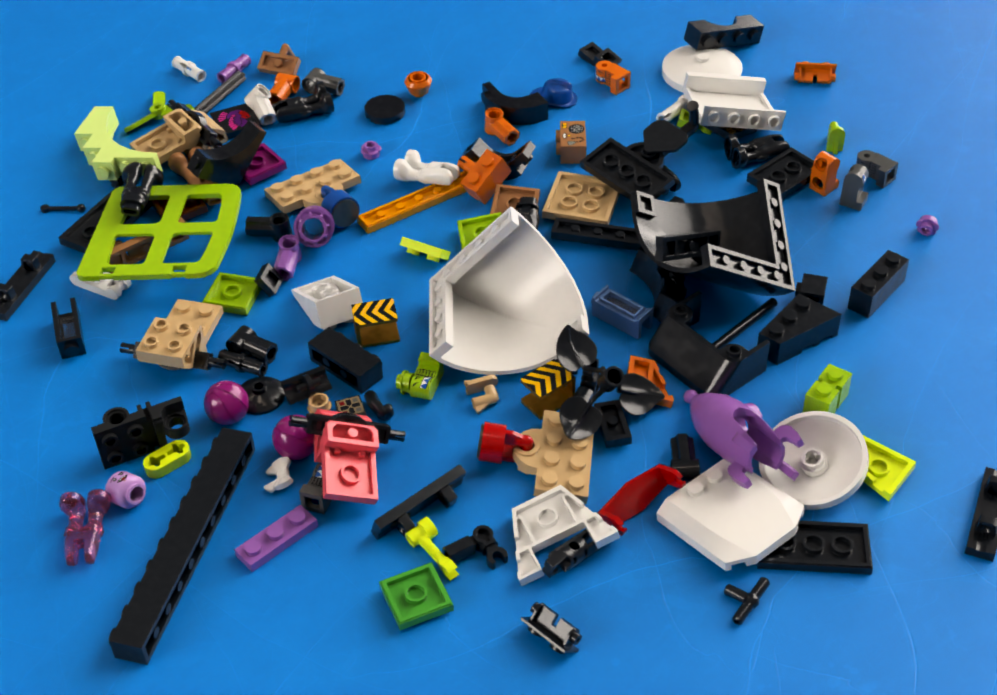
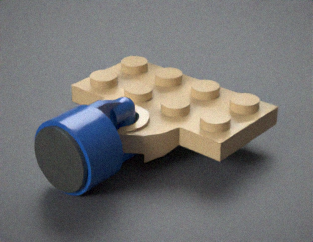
(319, 187)

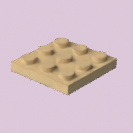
(580, 199)

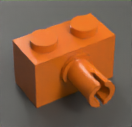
(483, 175)

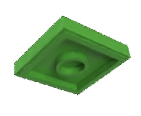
(416, 596)

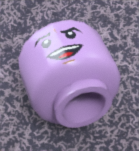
(126, 489)

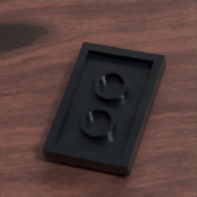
(788, 169)

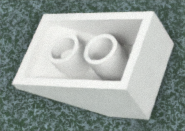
(328, 301)

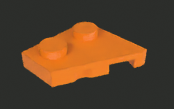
(650, 370)

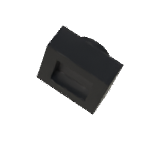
(268, 279)

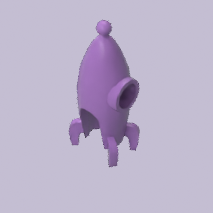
(723, 428)

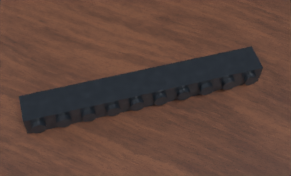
(181, 548)

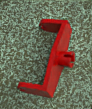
(638, 494)

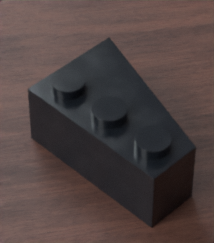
(797, 327)

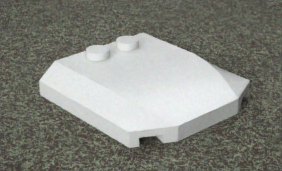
(728, 520)

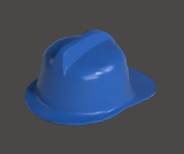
(557, 93)

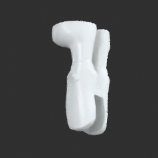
(427, 173)

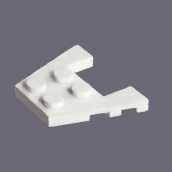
(549, 520)

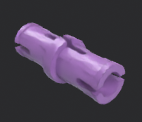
(233, 66)

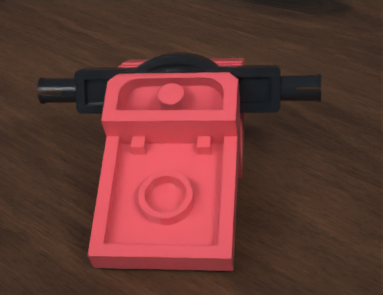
(347, 451)

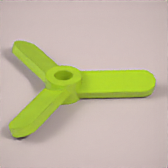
(157, 111)

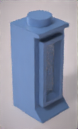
(621, 312)

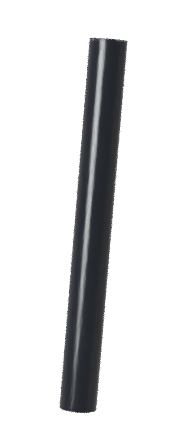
(745, 323)

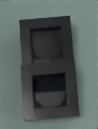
(592, 54)

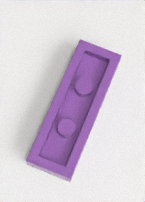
(276, 538)

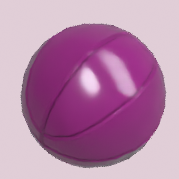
(226, 402)
(292, 441)

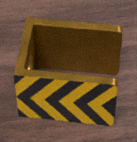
(375, 322)
(548, 388)

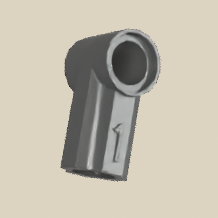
(332, 84)

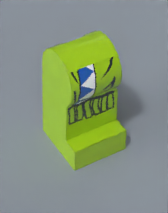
(426, 377)

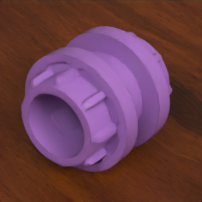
(307, 238)

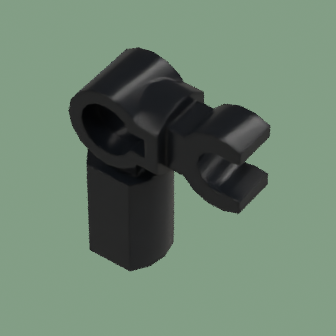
(588, 384)
(481, 541)

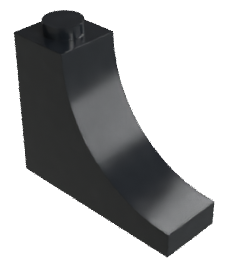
(229, 161)

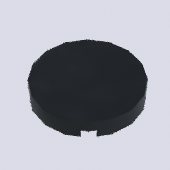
(384, 109)

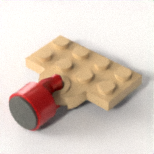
(541, 453)

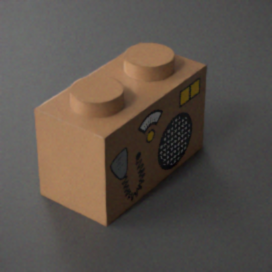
(571, 142)

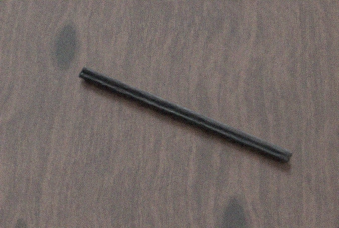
(207, 104)

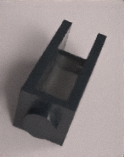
(68, 331)

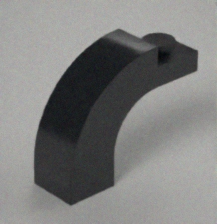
(516, 110)
(516, 161)

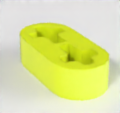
(167, 459)

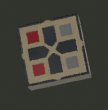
(351, 405)

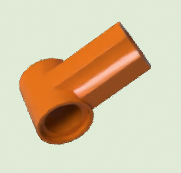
(283, 87)
(498, 126)

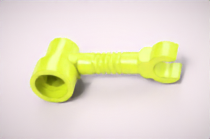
(422, 535)

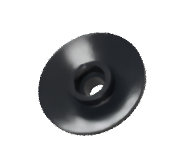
(264, 394)

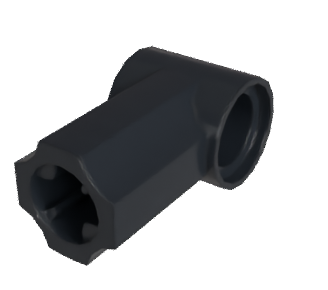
(273, 226)
(247, 341)
(684, 457)

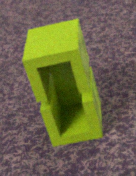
(828, 391)

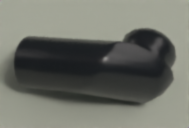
(376, 406)

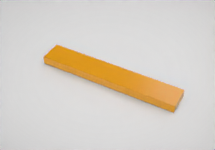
(409, 205)

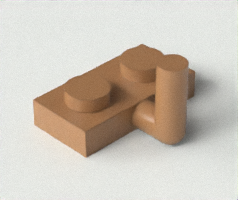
(279, 62)

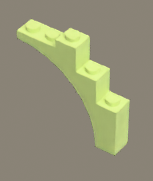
(102, 152)

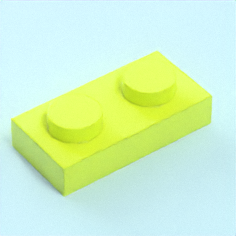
(433, 253)

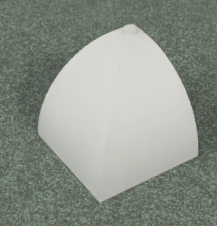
(503, 301)

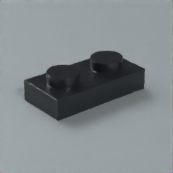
(613, 424)

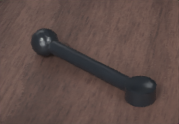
(46, 208)

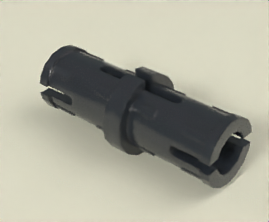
(243, 363)

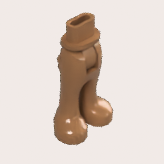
(178, 164)

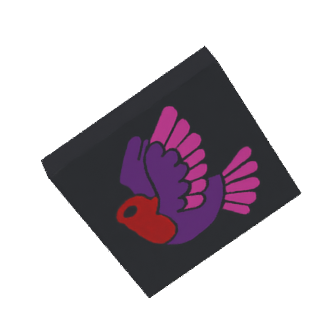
(234, 119)

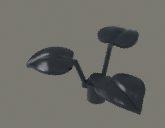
(577, 416)

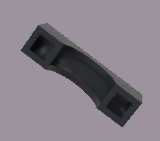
(706, 35)

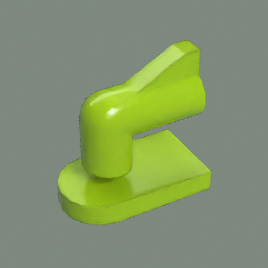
(835, 138)

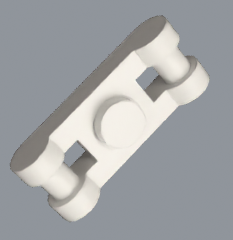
(108, 287)

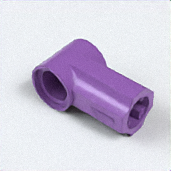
(288, 256)

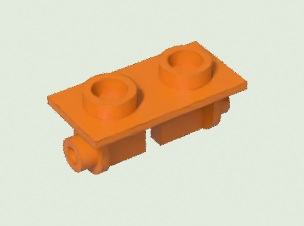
(823, 71)

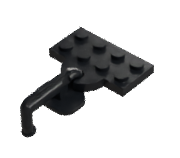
(641, 163)

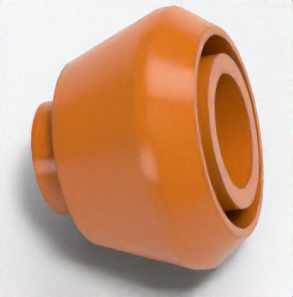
(418, 83)

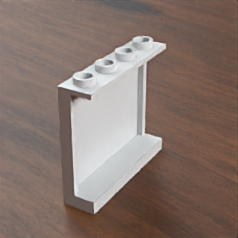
(732, 101)

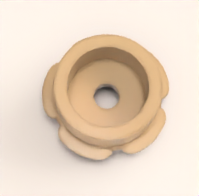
(318, 401)

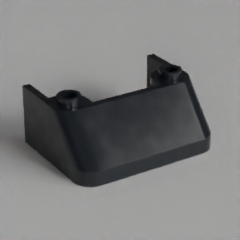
(696, 359)

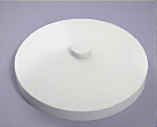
(702, 61)
(828, 464)

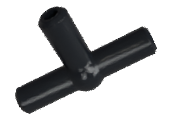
(748, 600)

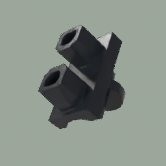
(306, 384)

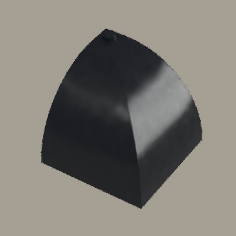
(752, 242)

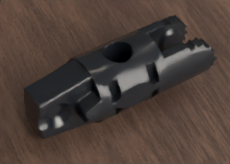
(569, 554)

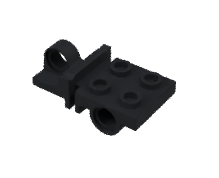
(136, 434)

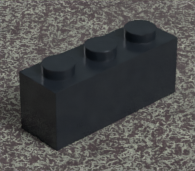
(878, 284)
(345, 360)

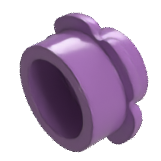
(371, 150)
(927, 225)

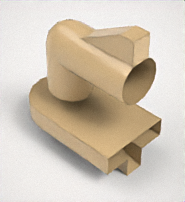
(486, 384)

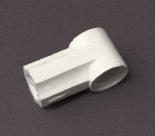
(259, 101)

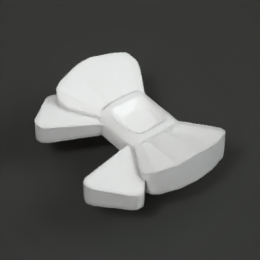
(280, 468)

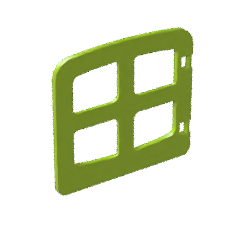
(111, 227)

